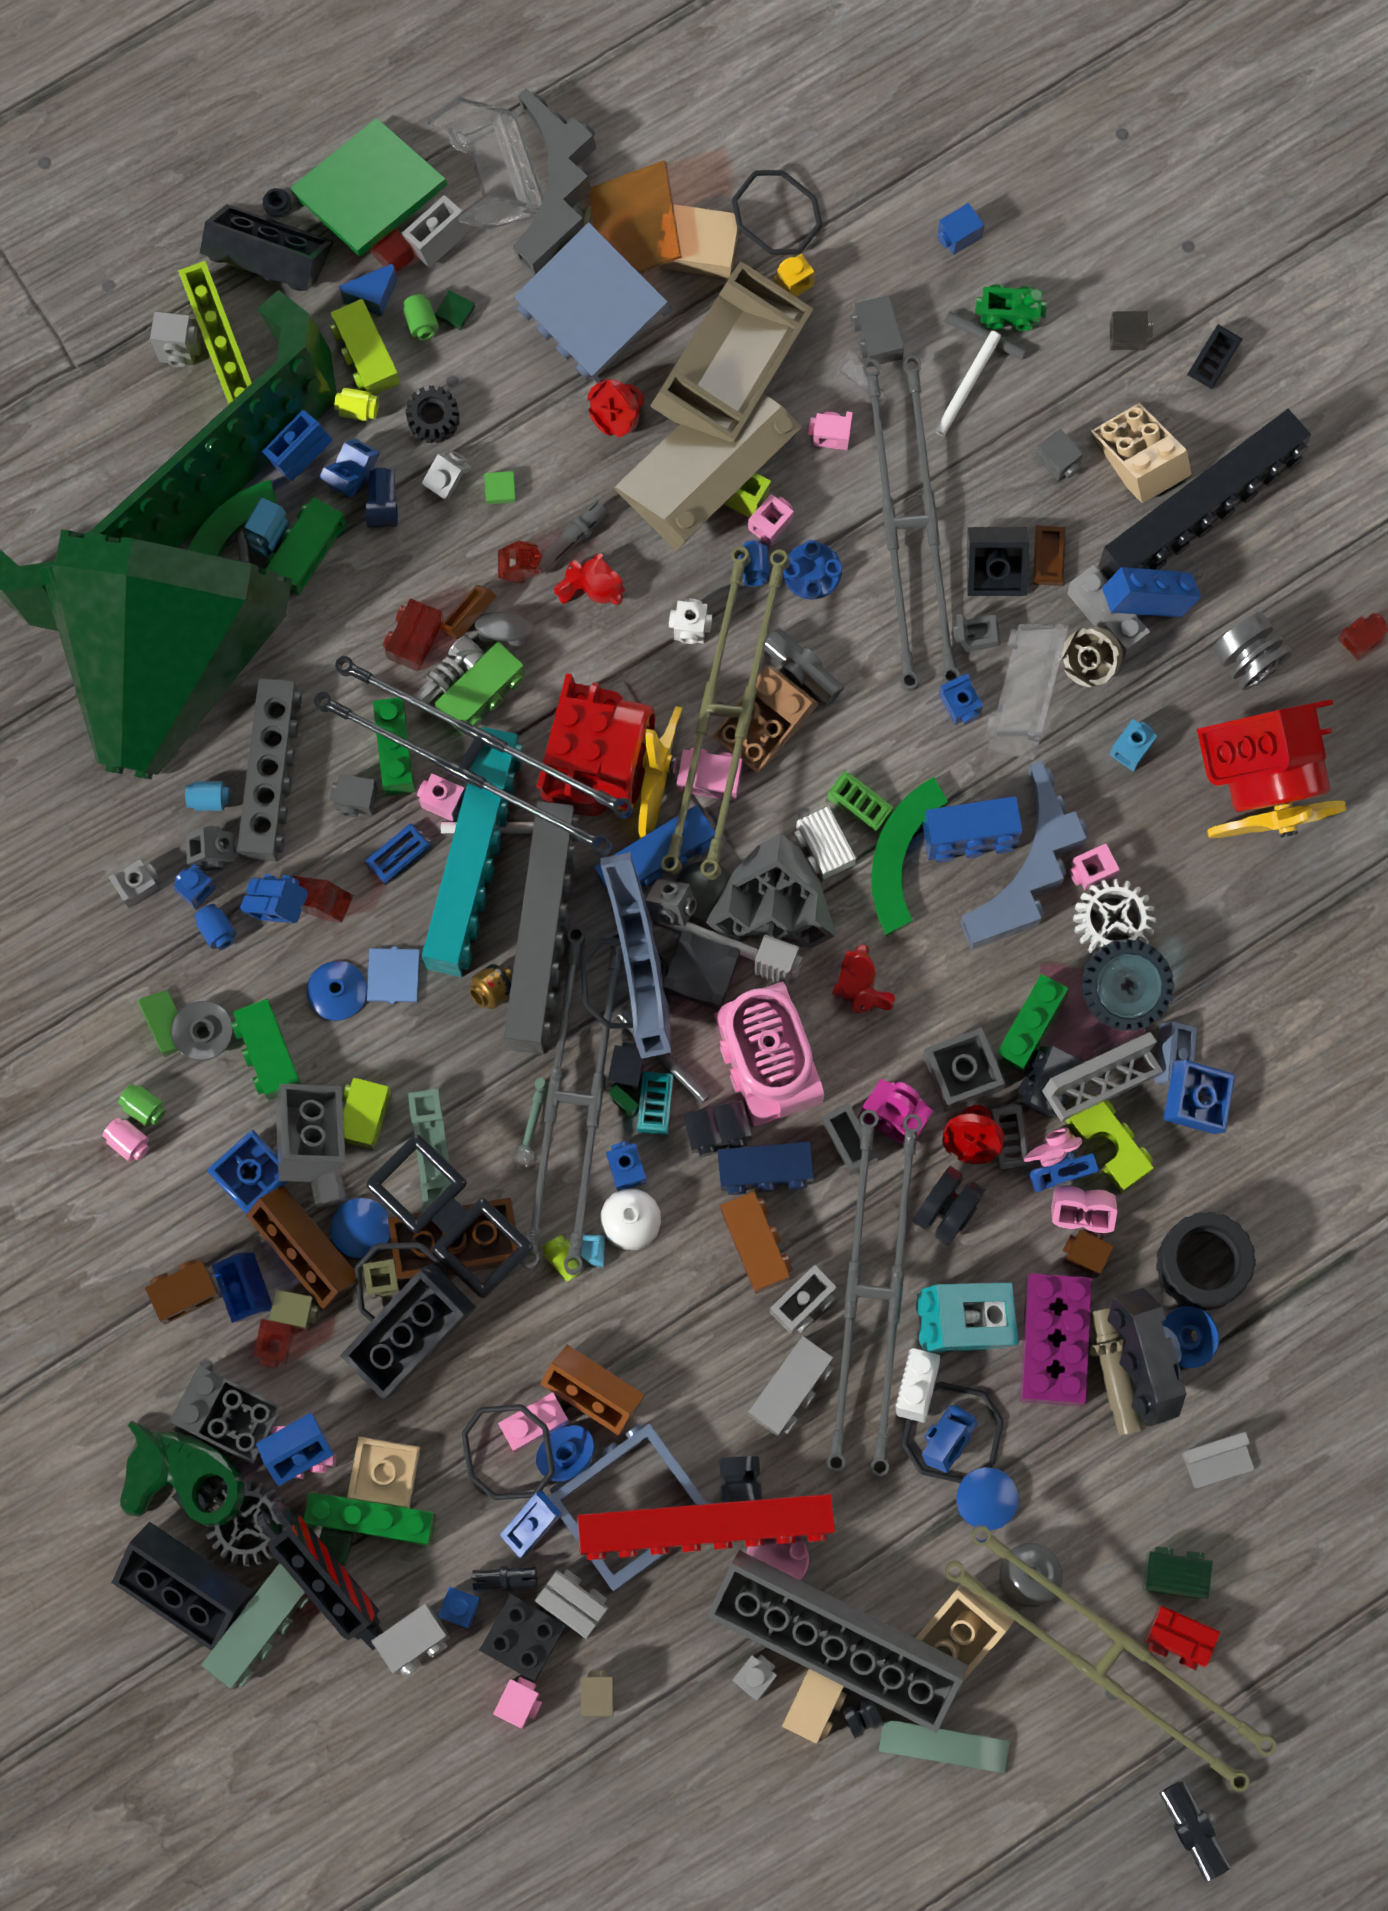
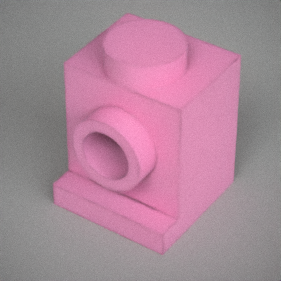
(831, 430)
(771, 508)
(1098, 858)

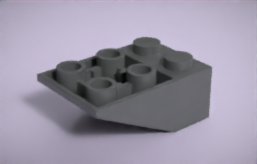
(225, 1414)

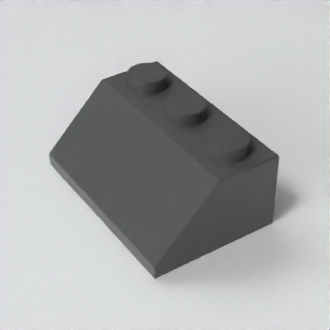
(309, 1131)

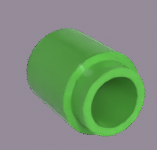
(420, 317)
(142, 1105)

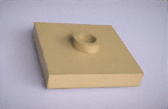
(384, 1472)

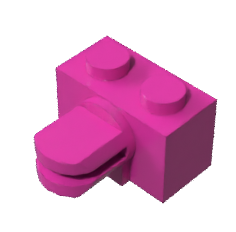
(892, 1105)

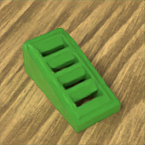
(866, 793)

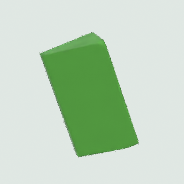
(160, 1013)

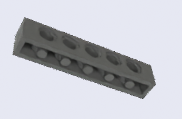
(270, 695)

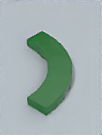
(229, 518)
(891, 850)

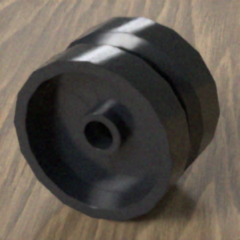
(948, 1205)

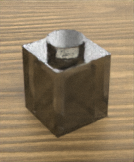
(1130, 330)

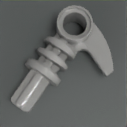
(463, 655)

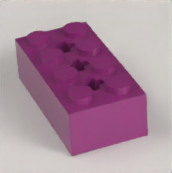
(1072, 1327)

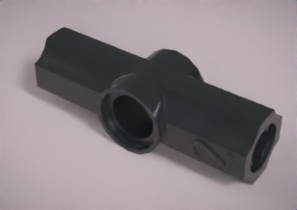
(1194, 1830)

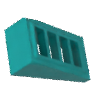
(649, 1126)

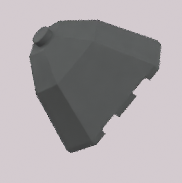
(774, 896)

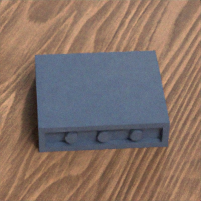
(590, 302)

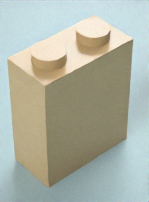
(706, 242)

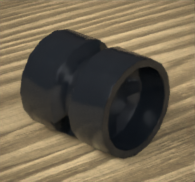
(740, 1479)

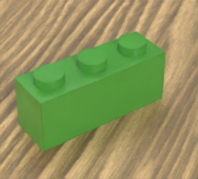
(482, 686)

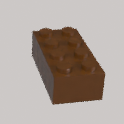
(478, 1248)

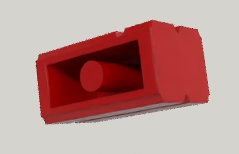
(1182, 1637)

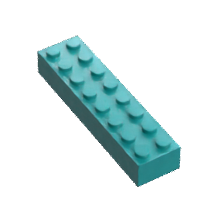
(471, 861)

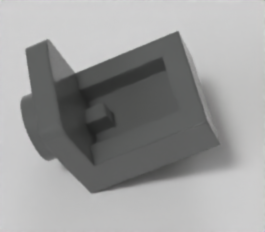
(977, 632)

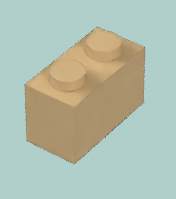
(813, 1707)

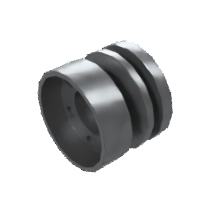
(1255, 655)

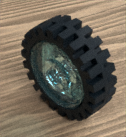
(1114, 1004)

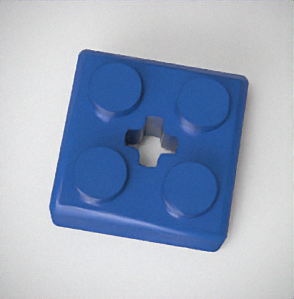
(1195, 1080)
(231, 1167)

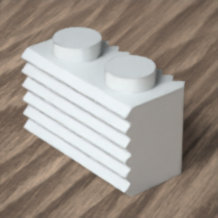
(824, 843)
(917, 1385)

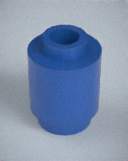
(758, 569)
(215, 927)

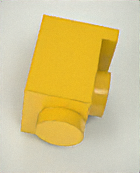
(794, 271)

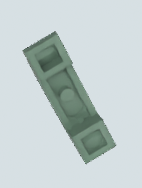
(429, 1123)
(944, 1746)

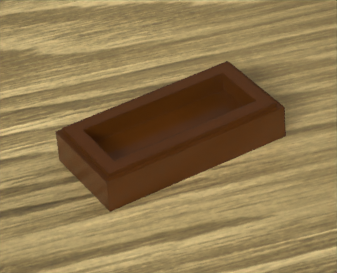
(1049, 555)
(467, 611)

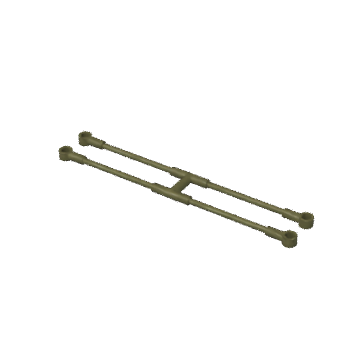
(742, 712)
(1121, 1642)

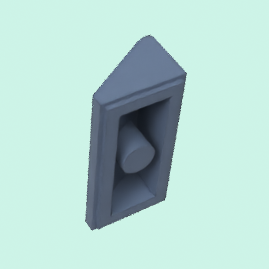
(1175, 1043)

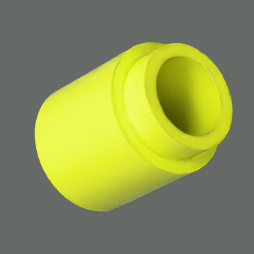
(356, 404)

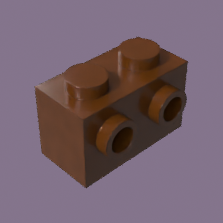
(182, 1291)

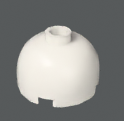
(630, 1219)

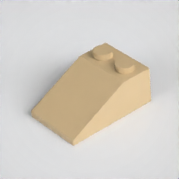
(966, 1627)

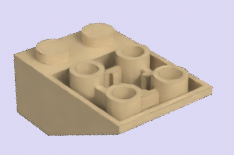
(1142, 452)

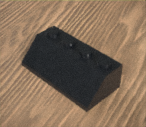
(264, 247)
(180, 1585)

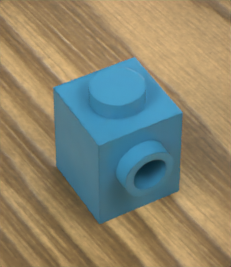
(1133, 744)

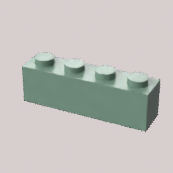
(256, 1628)

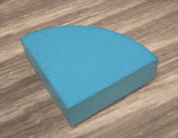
(593, 1249)

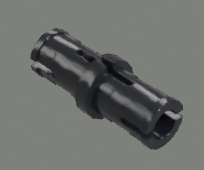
(504, 1578)

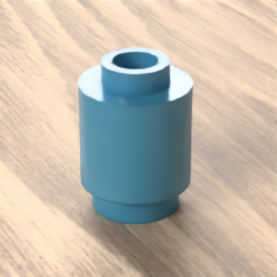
(207, 796)

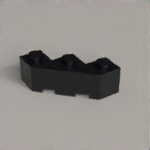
(1148, 1356)

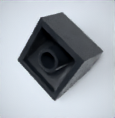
(997, 561)

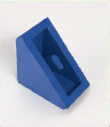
(373, 288)

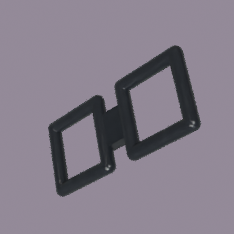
(449, 1216)

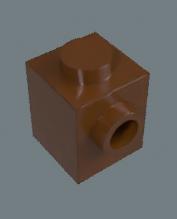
(1087, 1252)

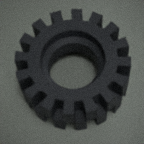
(428, 398)

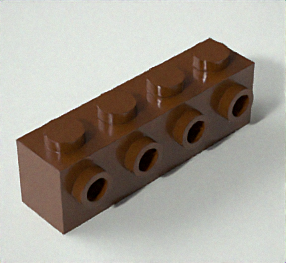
(302, 1246)

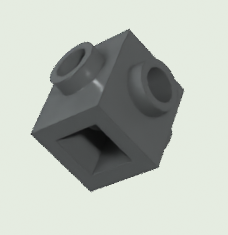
(210, 848)
(671, 902)

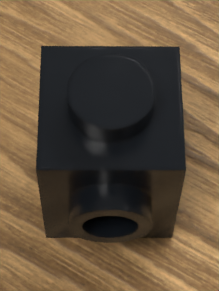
(626, 1067)

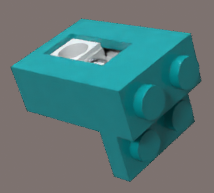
(944, 1317)

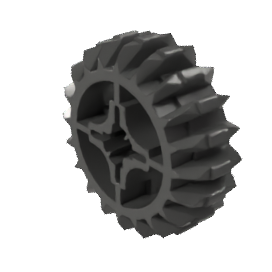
(238, 1534)

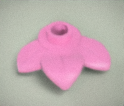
(1058, 1144)

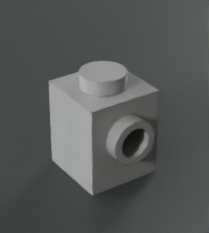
(755, 1676)

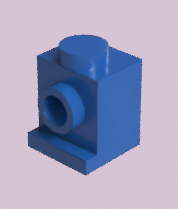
(959, 711)
(194, 886)

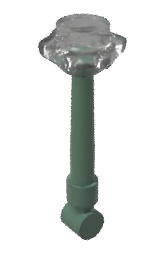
(524, 1153)

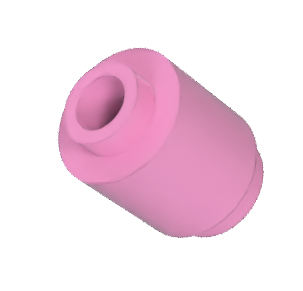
(126, 1139)

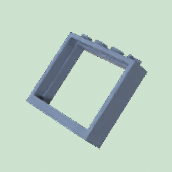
(610, 1455)

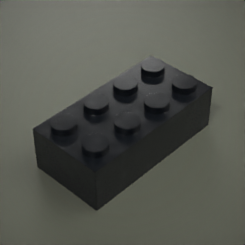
(408, 1331)

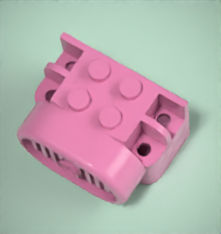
(768, 1054)

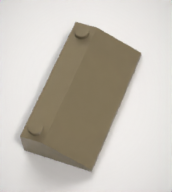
(732, 355)
(697, 472)

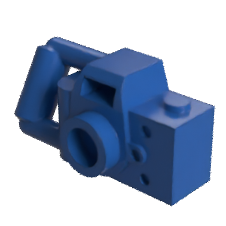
(1065, 1171)
(948, 1438)

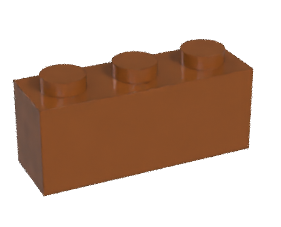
(756, 1242)
(592, 1389)

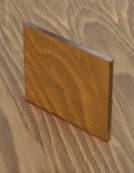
(638, 216)

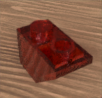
(325, 899)

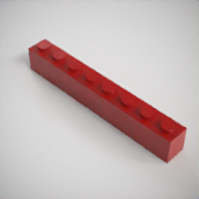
(705, 1525)

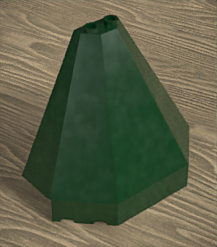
(154, 638)

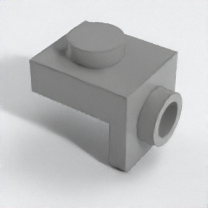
(445, 473)

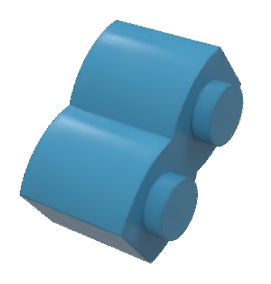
(266, 527)

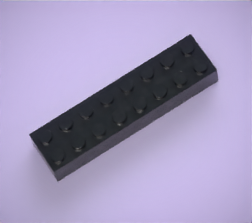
(1209, 497)

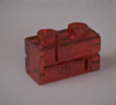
(413, 634)

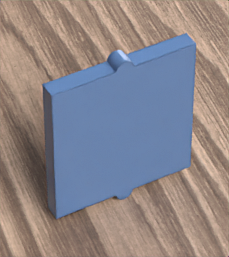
(393, 975)

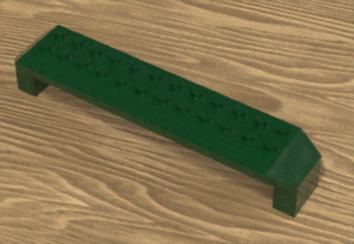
(213, 462)

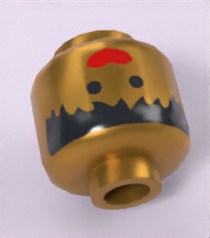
(491, 986)

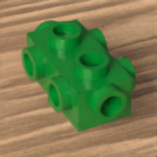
(1016, 307)

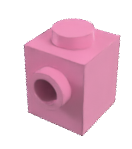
(441, 797)
(518, 1702)

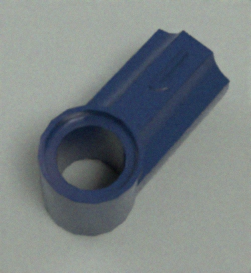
(382, 506)

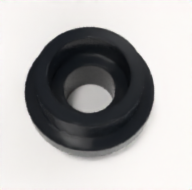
(274, 195)

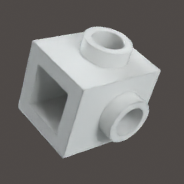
(690, 630)

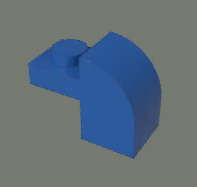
(350, 468)

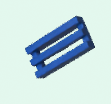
(404, 863)

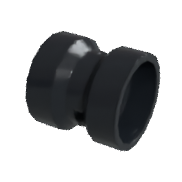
(869, 1715)

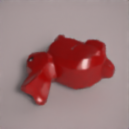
(595, 579)
(857, 983)

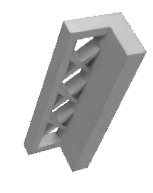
(1101, 1066)

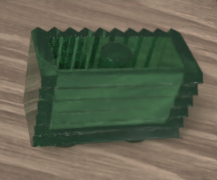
(1177, 1574)

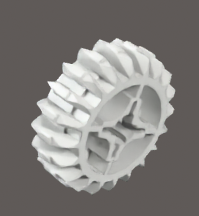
(1105, 911)

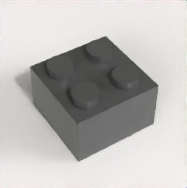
(963, 1069)

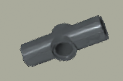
(803, 667)

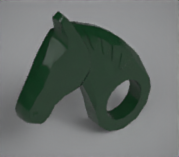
(186, 1464)

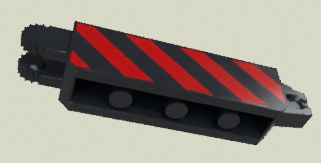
(321, 1575)

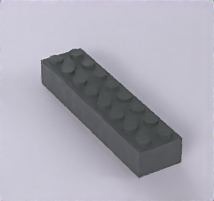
(540, 932)
(837, 1641)

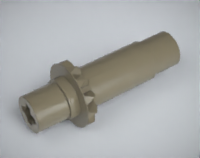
(1118, 1382)

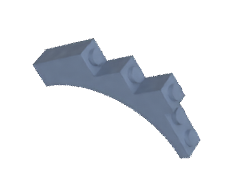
(1054, 835)
(640, 956)

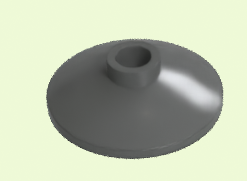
(200, 1016)

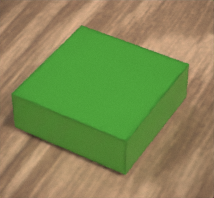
(499, 487)

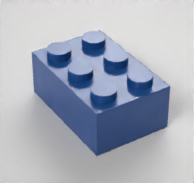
(972, 829)

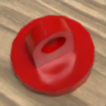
(615, 406)
(973, 1136)

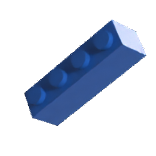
(650, 849)

